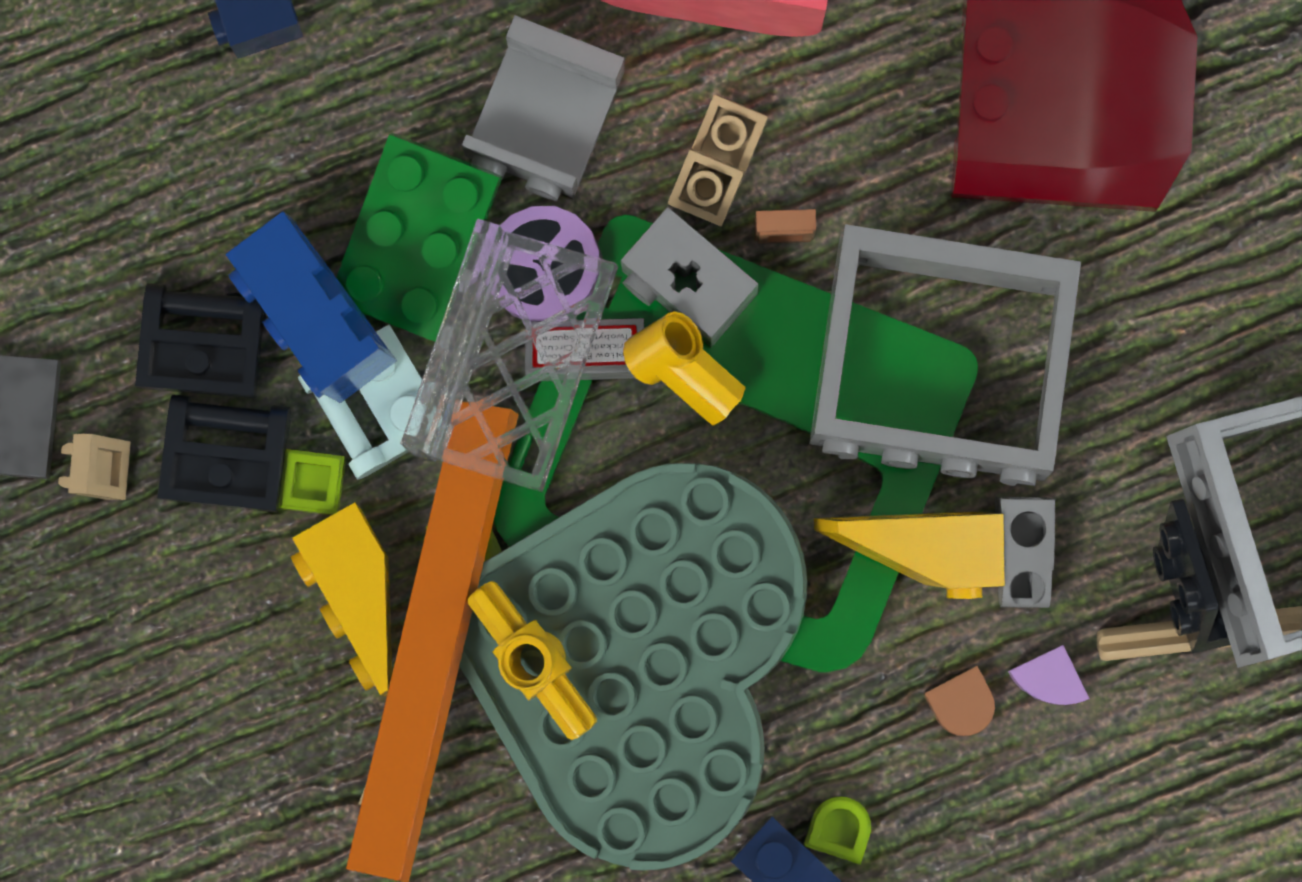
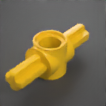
(512, 635)

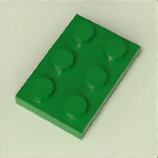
(414, 234)

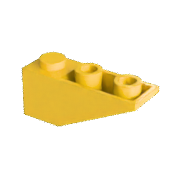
(354, 577)

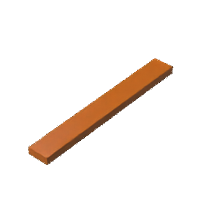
(428, 657)

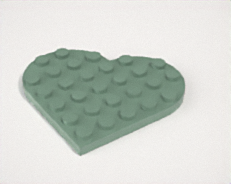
(667, 613)

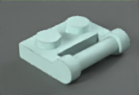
(390, 400)

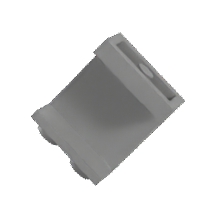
(545, 109)

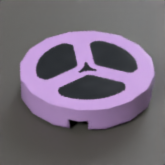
(557, 228)

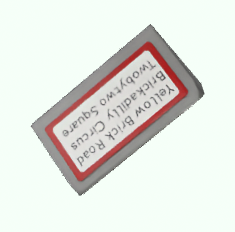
(605, 356)

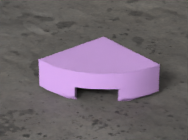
(1050, 678)

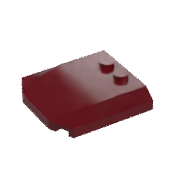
(1074, 101)

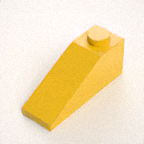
(933, 548)

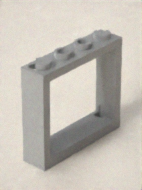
(962, 263)
(1225, 531)

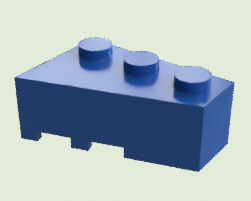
(308, 309)

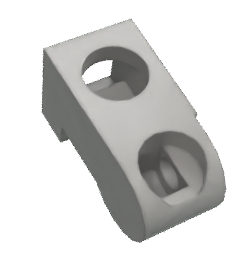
(1027, 551)

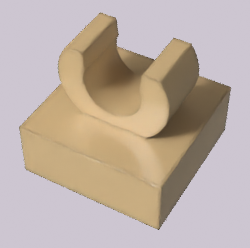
(97, 466)

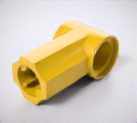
(674, 354)

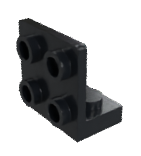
(1182, 563)

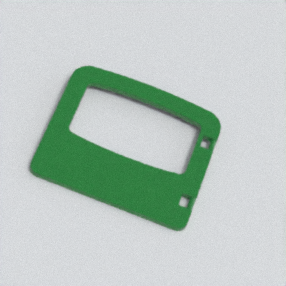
(775, 349)

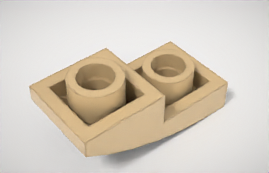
(718, 160)

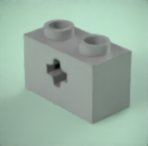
(676, 247)

